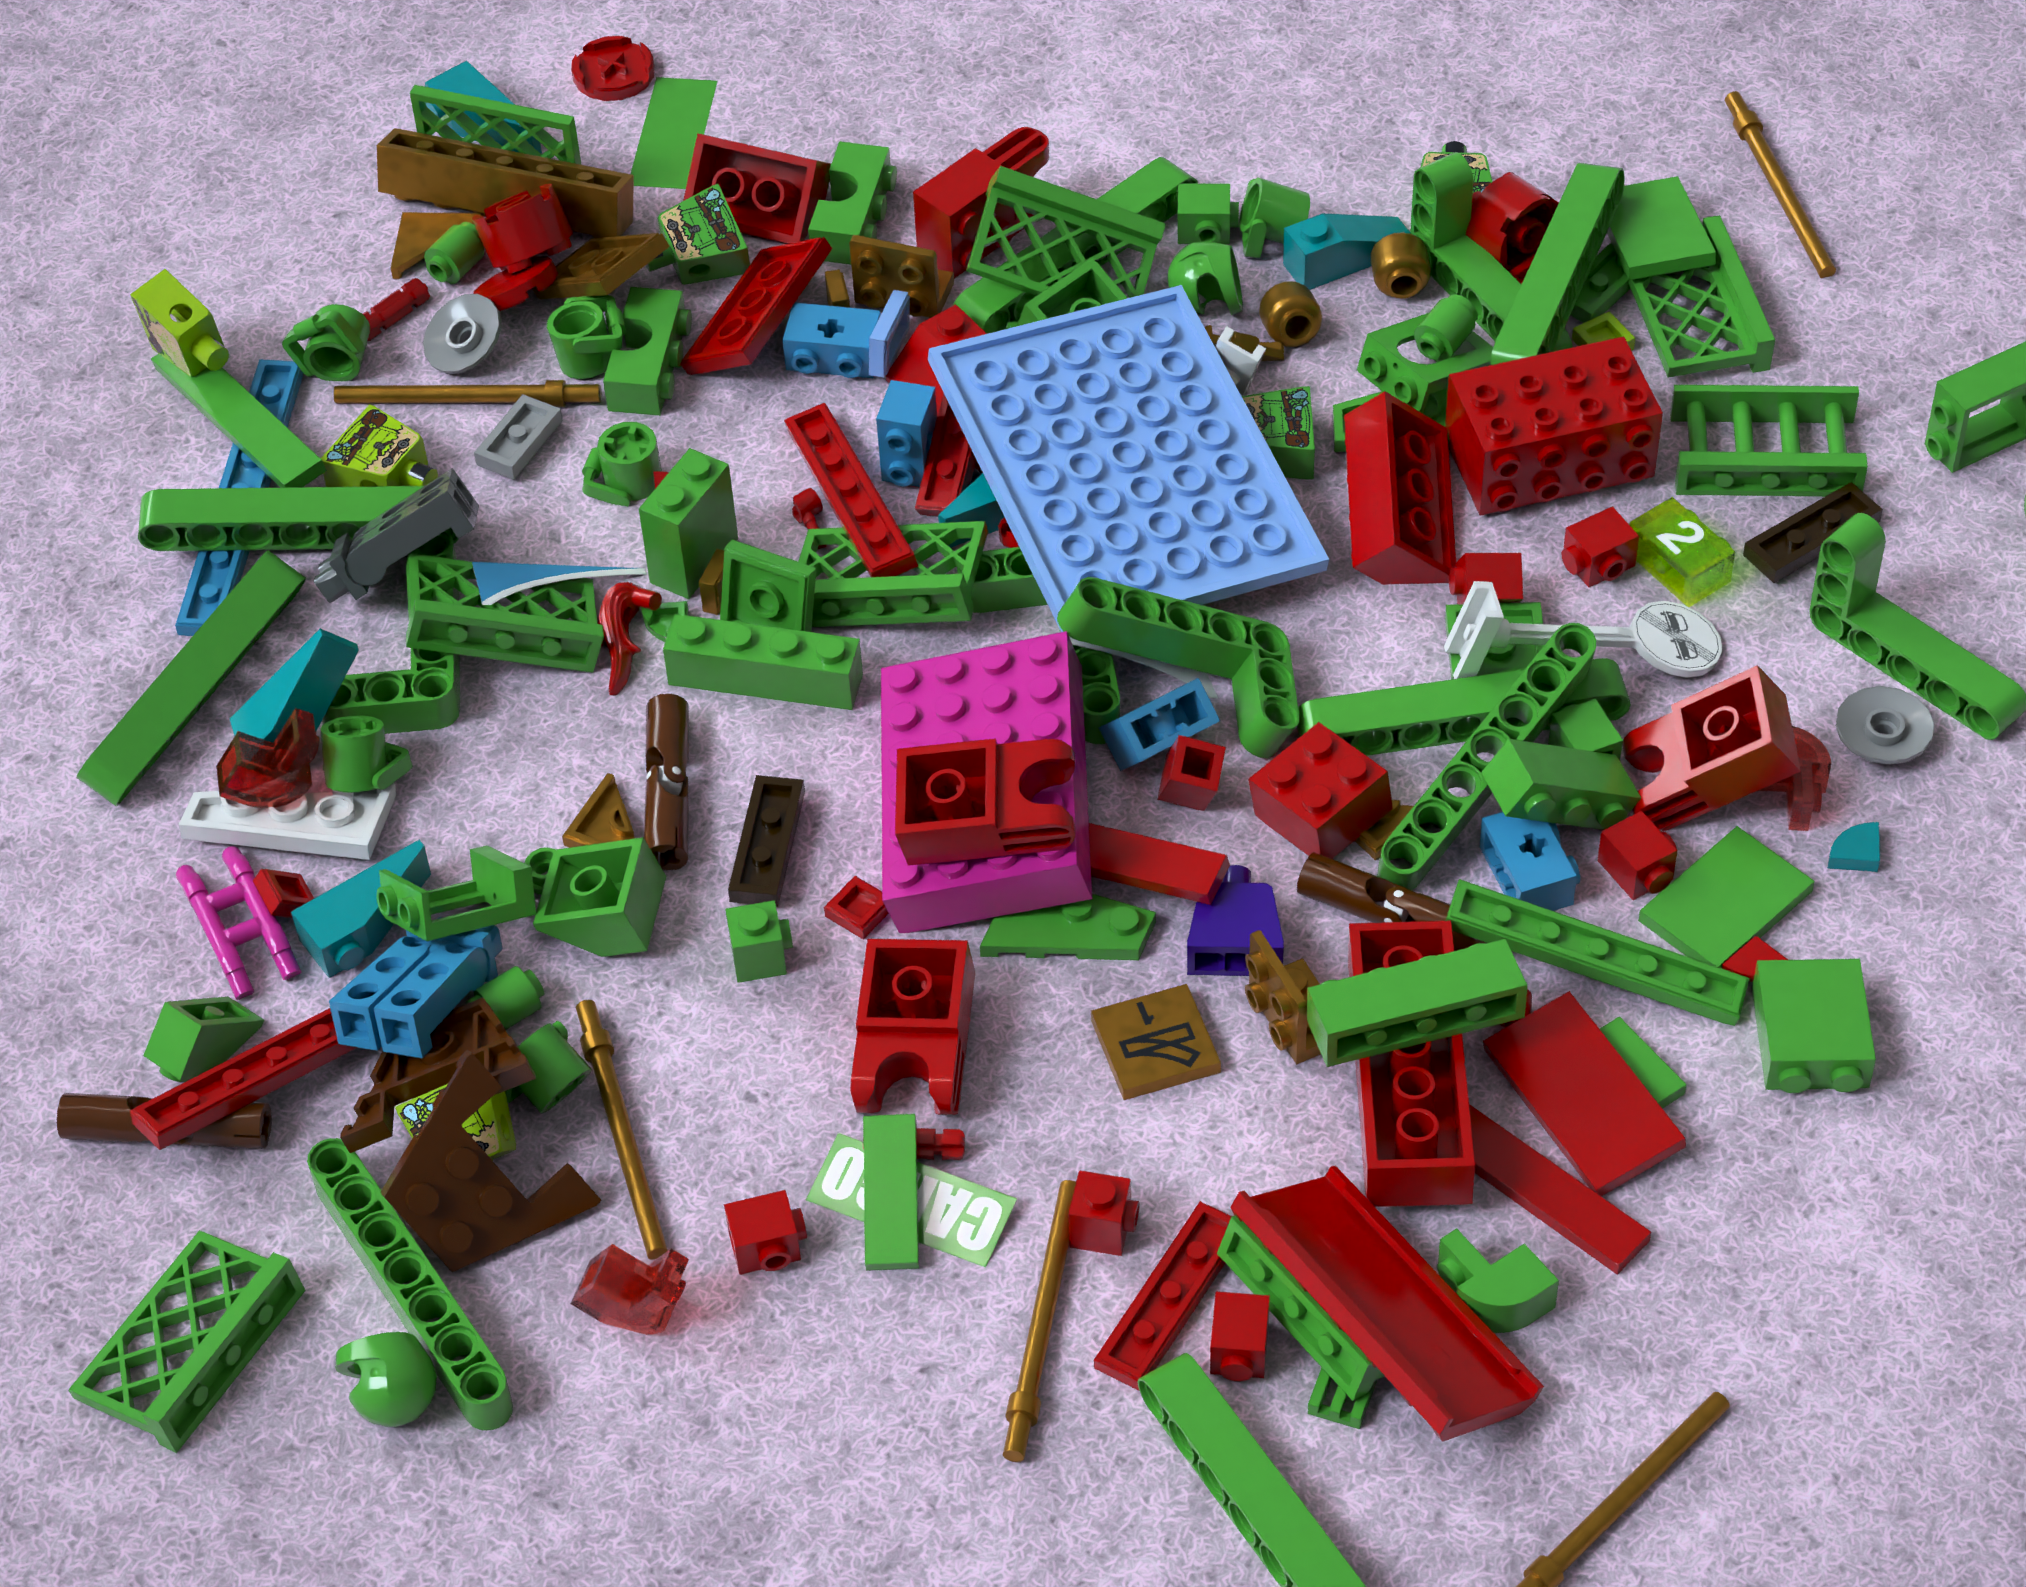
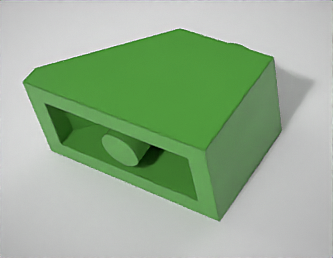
(199, 1035)

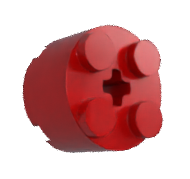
(1510, 219)
(523, 228)

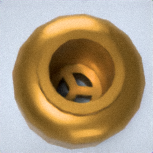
(1400, 265)
(1290, 314)

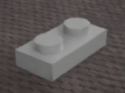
(518, 437)

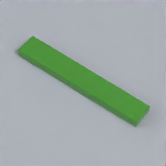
(246, 424)
(1598, 953)

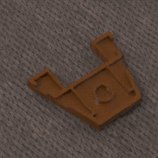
(407, 1077)
(459, 1195)

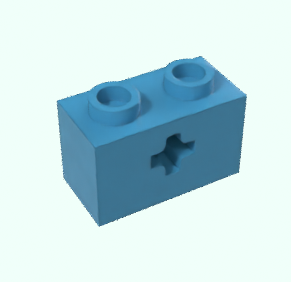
(829, 339)
(905, 431)
(1159, 723)
(1529, 860)

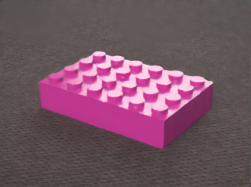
(989, 692)

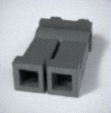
(396, 533)

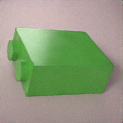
(687, 522)
(1813, 1025)

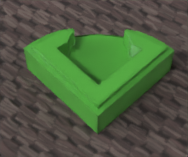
(662, 618)

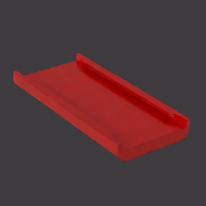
(1391, 1303)

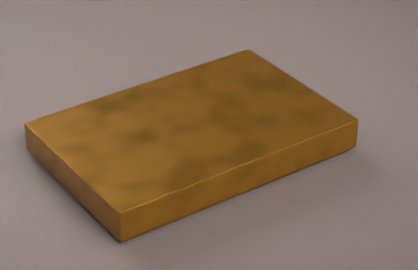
(603, 265)

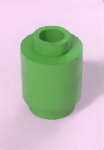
(454, 253)
(1446, 327)
(512, 995)

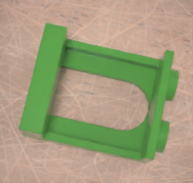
(1409, 380)
(496, 880)

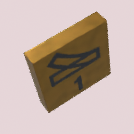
(1155, 1041)

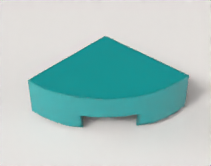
(1857, 848)

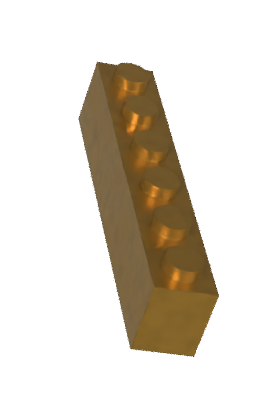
(478, 176)

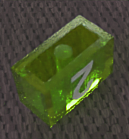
(1682, 552)

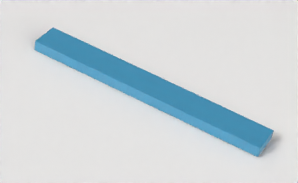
(218, 572)

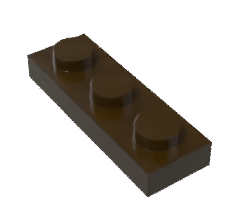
(1799, 537)
(766, 840)

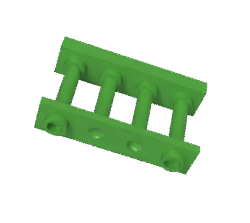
(1766, 472)

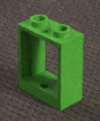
(1965, 440)

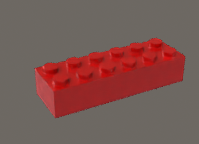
(1415, 1096)

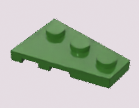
(1086, 928)

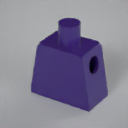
(1222, 930)

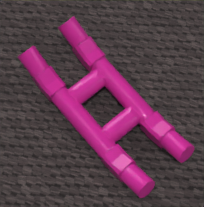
(225, 940)

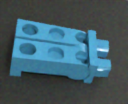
(413, 990)

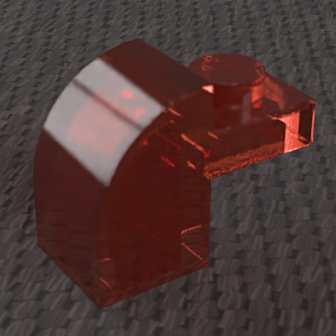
(269, 772)
(1806, 787)
(629, 1292)

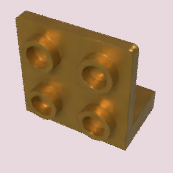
(890, 266)
(1282, 997)

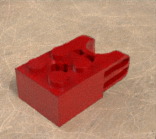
(954, 200)
(1714, 749)
(977, 799)
(913, 1020)

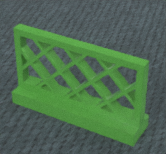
(493, 114)
(1066, 210)
(1733, 298)
(896, 599)
(499, 630)
(1297, 1310)
(218, 1351)

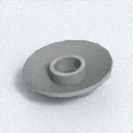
(462, 333)
(1888, 711)

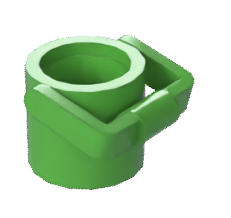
(1267, 211)
(582, 336)
(334, 343)
(627, 459)
(358, 755)
(556, 1068)

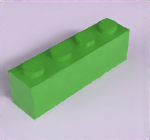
(763, 661)
(1416, 1002)

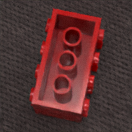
(1552, 425)

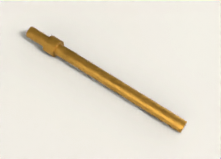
(1750, 129)
(553, 393)
(598, 1050)
(1024, 1404)
(1548, 1570)

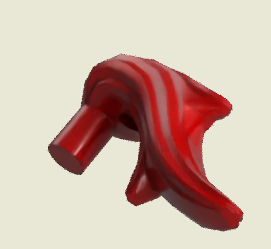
(615, 615)

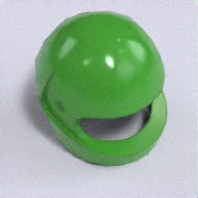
(1211, 272)
(393, 1375)

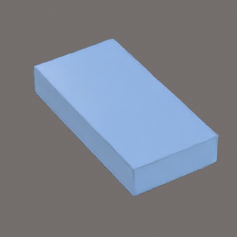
(889, 333)

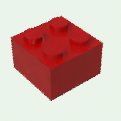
(1321, 793)

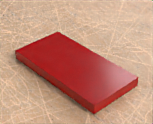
(756, 306)
(1584, 1094)

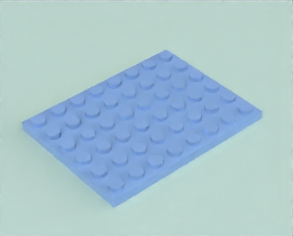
(1127, 454)

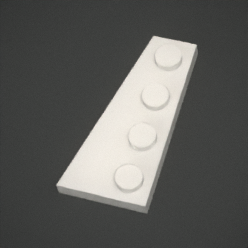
(314, 824)

